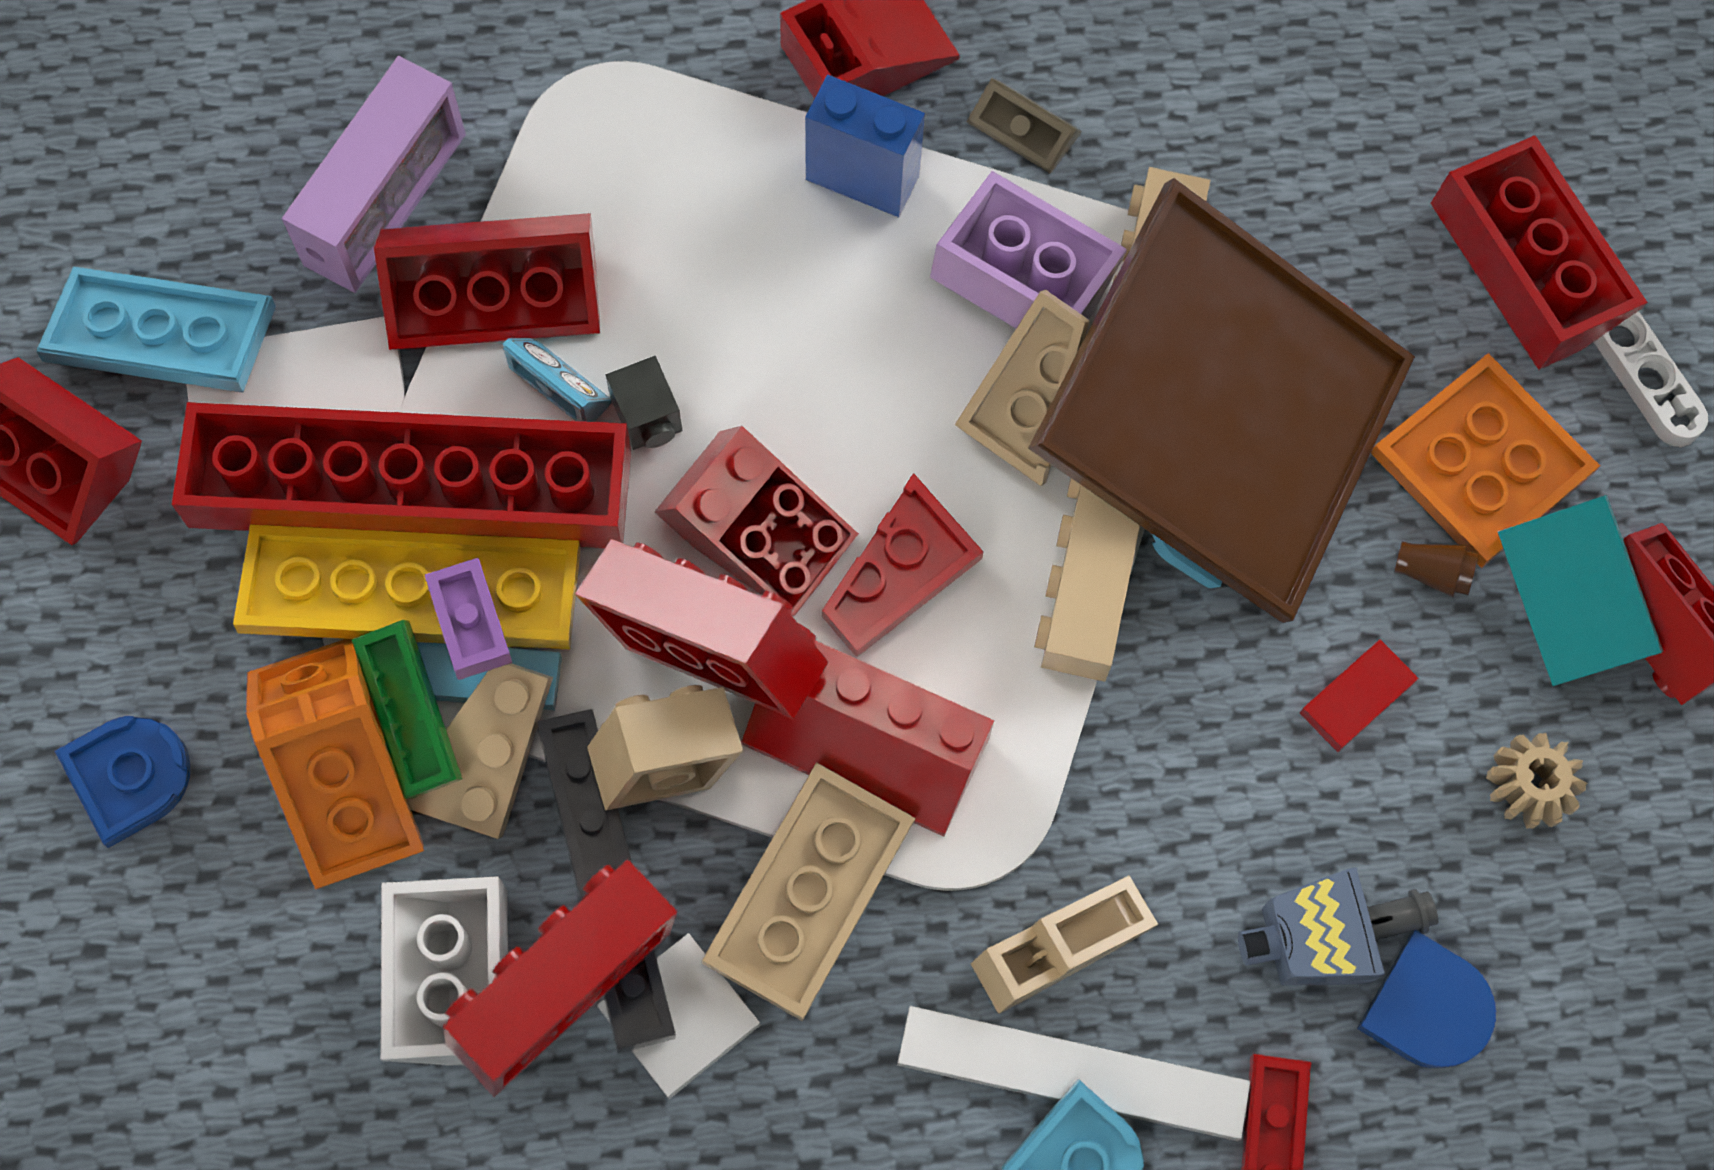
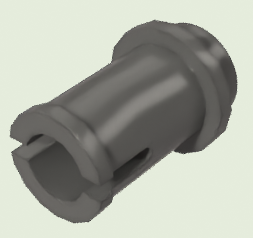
(1404, 915)

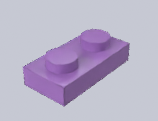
(468, 619)

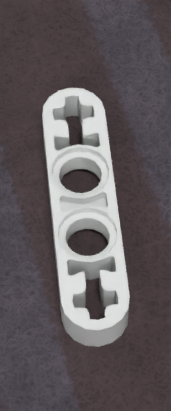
(1650, 353)

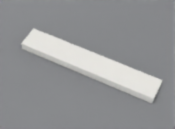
(1051, 1065)

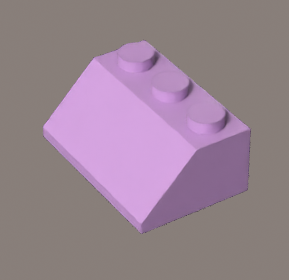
(1016, 245)

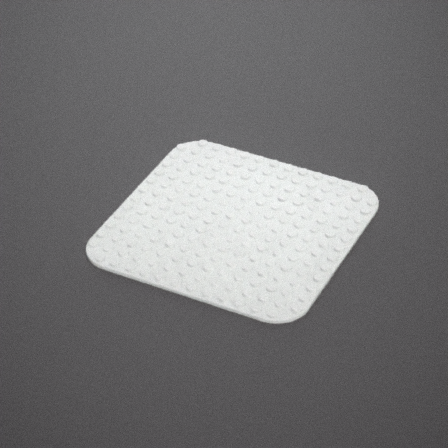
(839, 359)

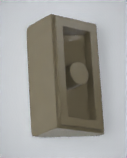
(1023, 125)

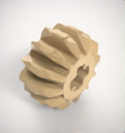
(1556, 787)

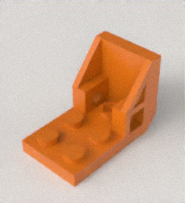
(330, 763)

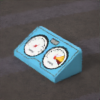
(555, 379)

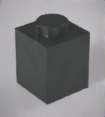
(645, 403)

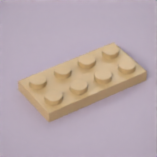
(808, 891)

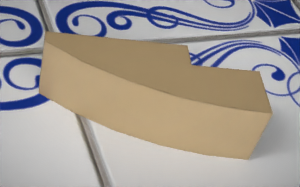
(1063, 943)

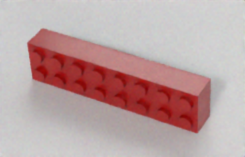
(402, 473)

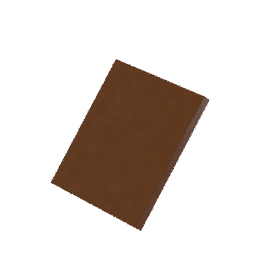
(1224, 402)

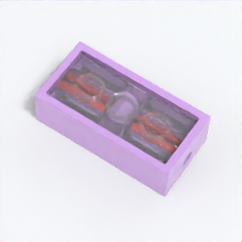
(375, 173)

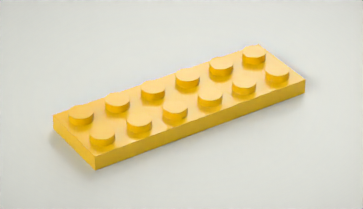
(367, 579)

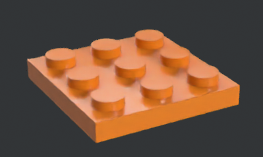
(1484, 458)

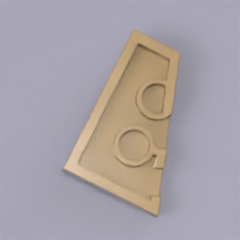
(1024, 383)
(491, 749)

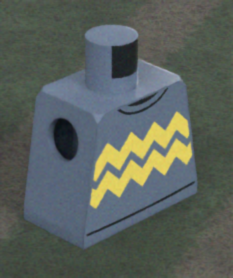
(1317, 934)

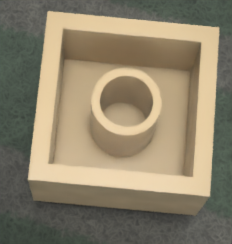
(664, 746)

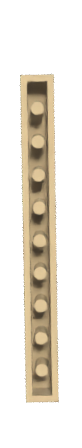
(1098, 537)

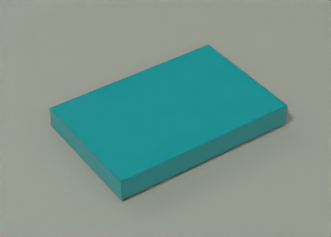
(1580, 591)

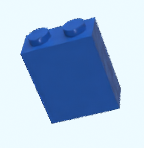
(863, 145)

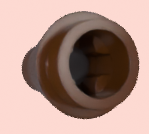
(1438, 566)

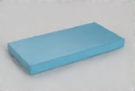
(157, 329)

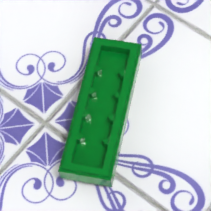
(407, 709)

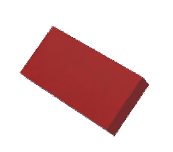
(1358, 695)

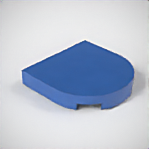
(126, 774)
(1431, 1006)

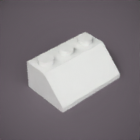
(434, 949)

